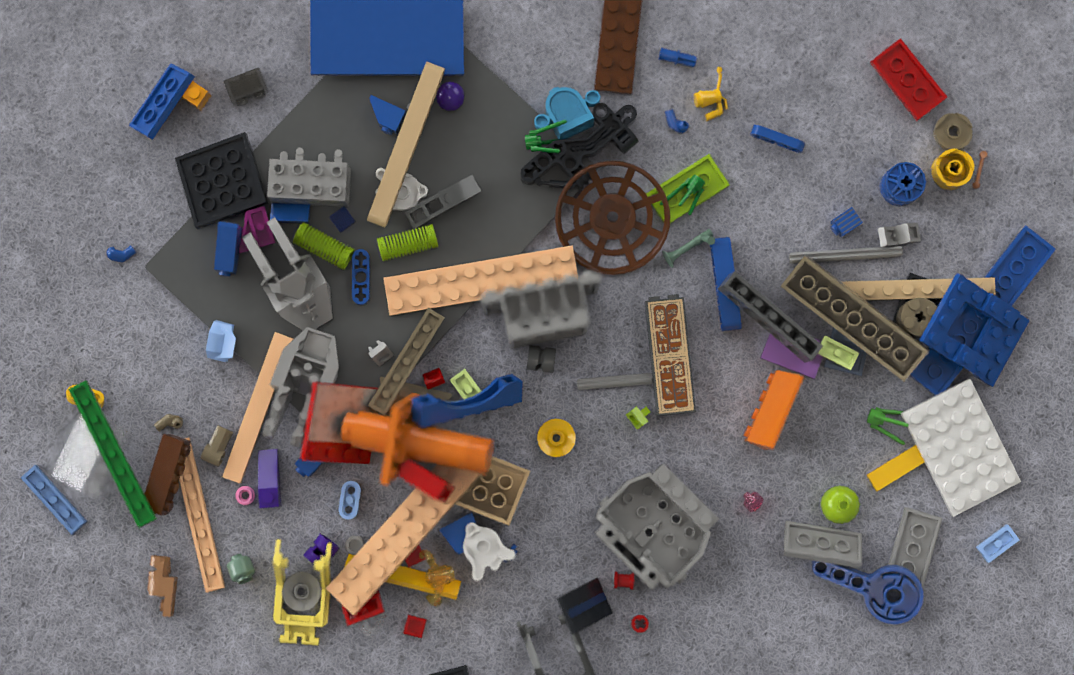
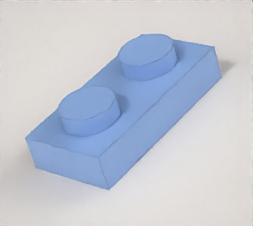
(997, 543)

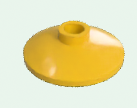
(546, 434)

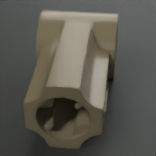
(216, 447)

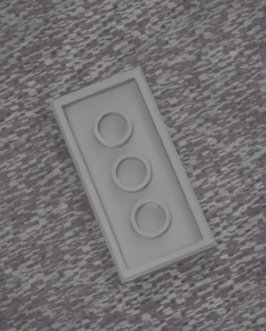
(915, 542)
(822, 544)

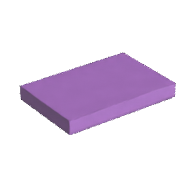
(780, 355)

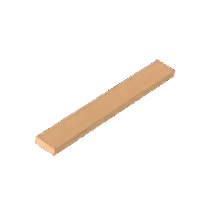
(255, 412)
(200, 525)

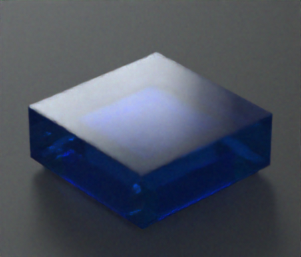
(342, 219)

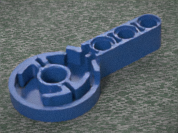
(877, 587)

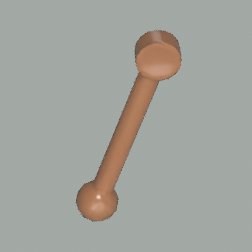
(983, 155)

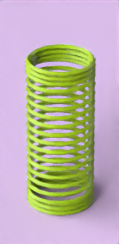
(429, 240)
(332, 246)

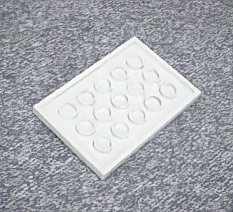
(960, 447)

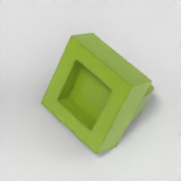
(637, 416)

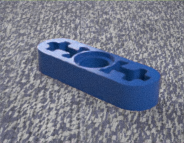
(775, 137)
(366, 291)

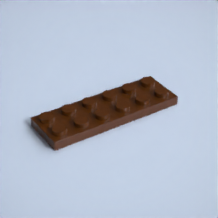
(618, 46)

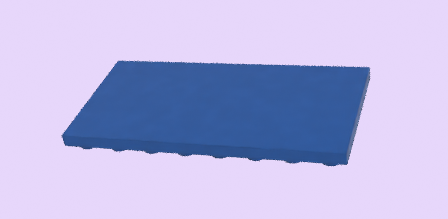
(385, 37)

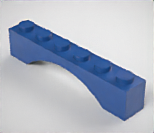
(500, 393)

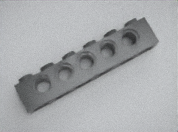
(770, 317)

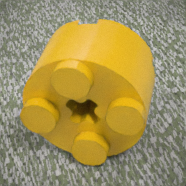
(955, 159)

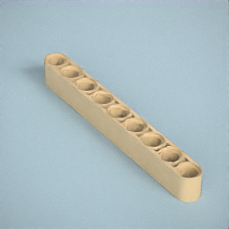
(406, 144)

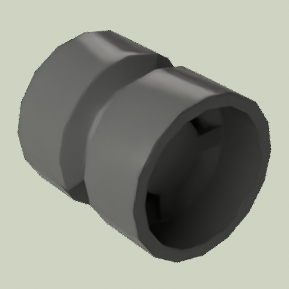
(541, 359)

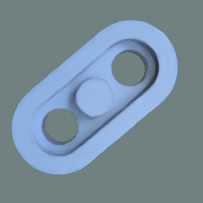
(348, 499)

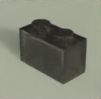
(246, 86)

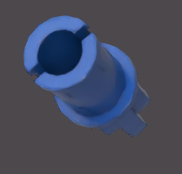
(677, 57)

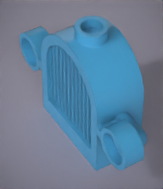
(568, 105)

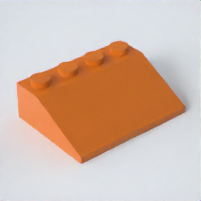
(773, 409)

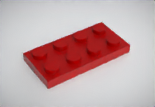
(908, 79)

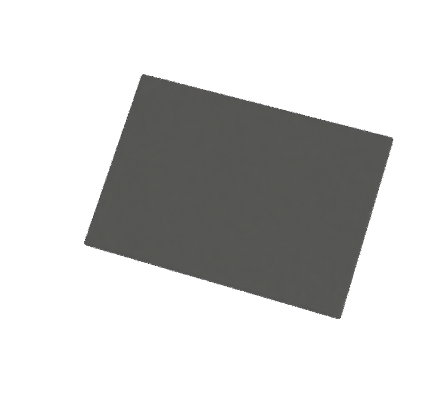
(501, 221)

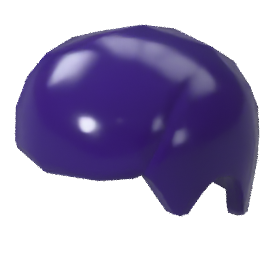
(450, 96)

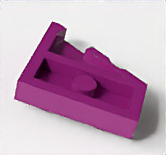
(256, 223)

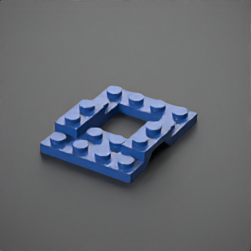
(995, 340)

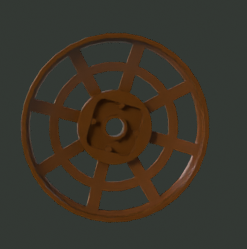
(613, 229)

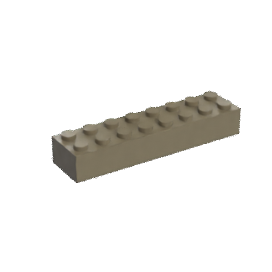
(855, 318)

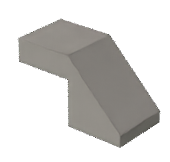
(899, 235)

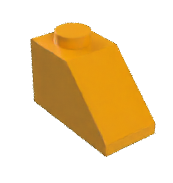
(196, 96)

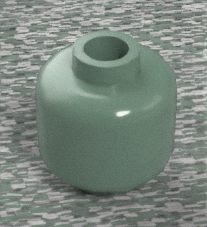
(241, 569)

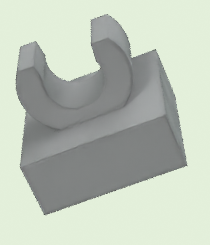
(380, 353)

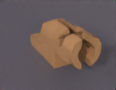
(162, 584)

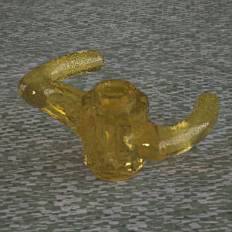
(436, 576)

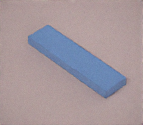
(54, 499)

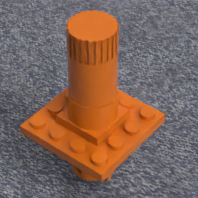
(404, 439)

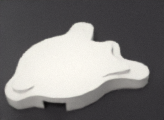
(409, 194)
(483, 549)

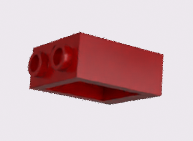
(425, 480)

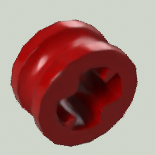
(640, 629)

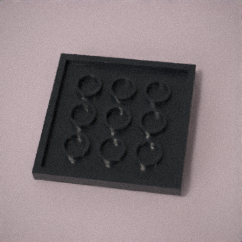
(221, 180)

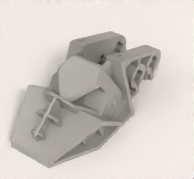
(302, 295)
(303, 361)

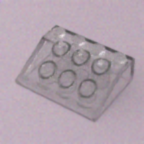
(82, 463)

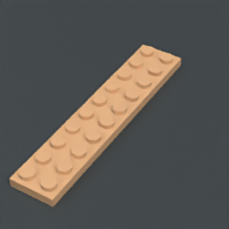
(469, 281)
(396, 540)

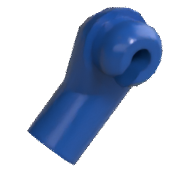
(675, 124)
(120, 256)

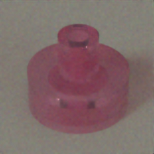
(752, 501)

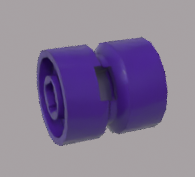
(320, 544)

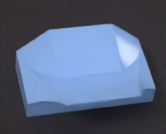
(220, 341)

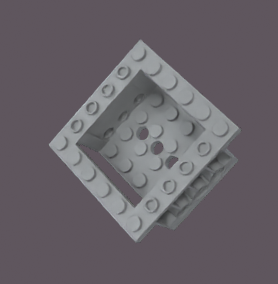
(544, 304)

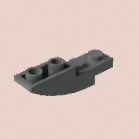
(443, 201)

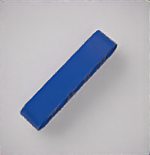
(724, 265)

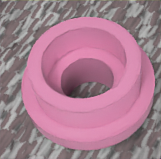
(240, 491)

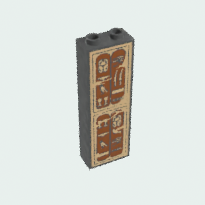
(670, 355)

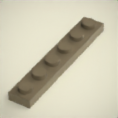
(406, 361)

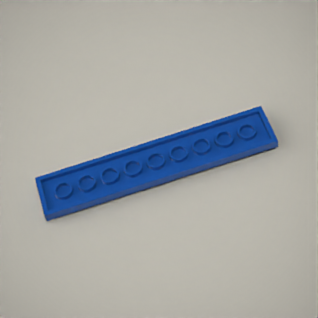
(1012, 275)

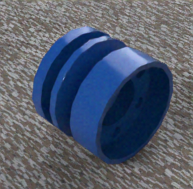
(895, 191)

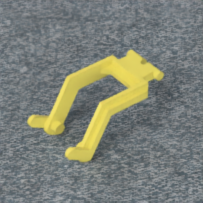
(301, 625)

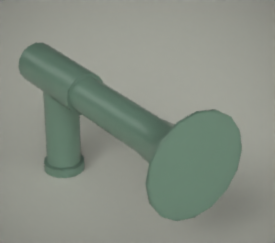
(706, 236)

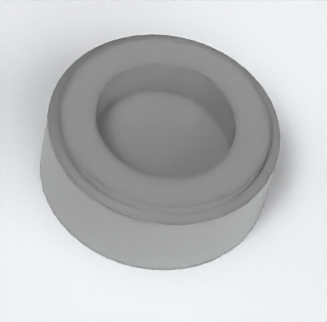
(354, 544)

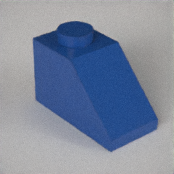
(388, 115)

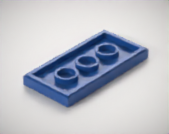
(161, 101)

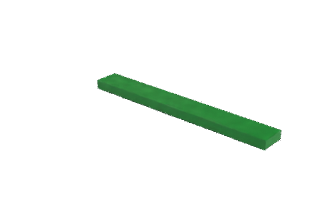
(112, 454)

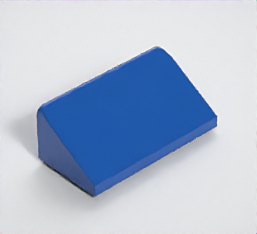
(290, 213)

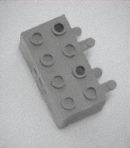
(309, 181)

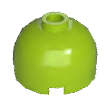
(840, 504)

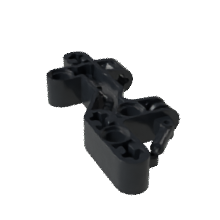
(609, 130)

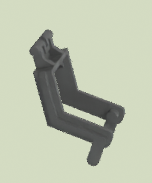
(527, 633)

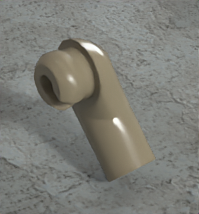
(169, 420)

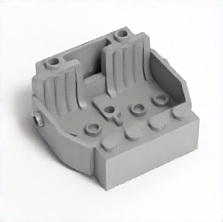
(673, 545)

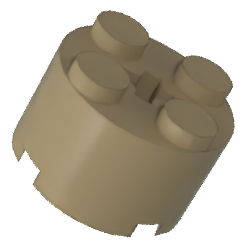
(906, 316)

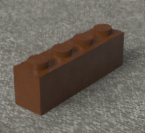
(166, 473)

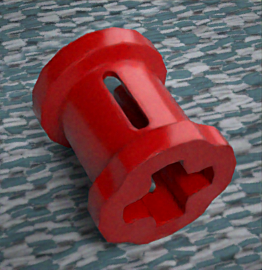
(624, 580)

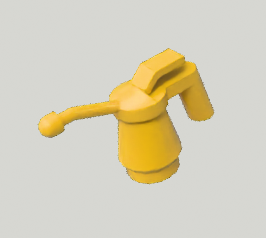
(706, 98)

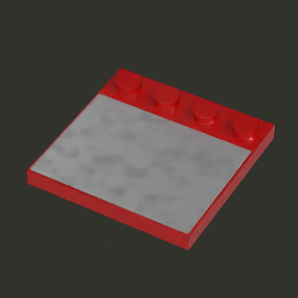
(325, 419)

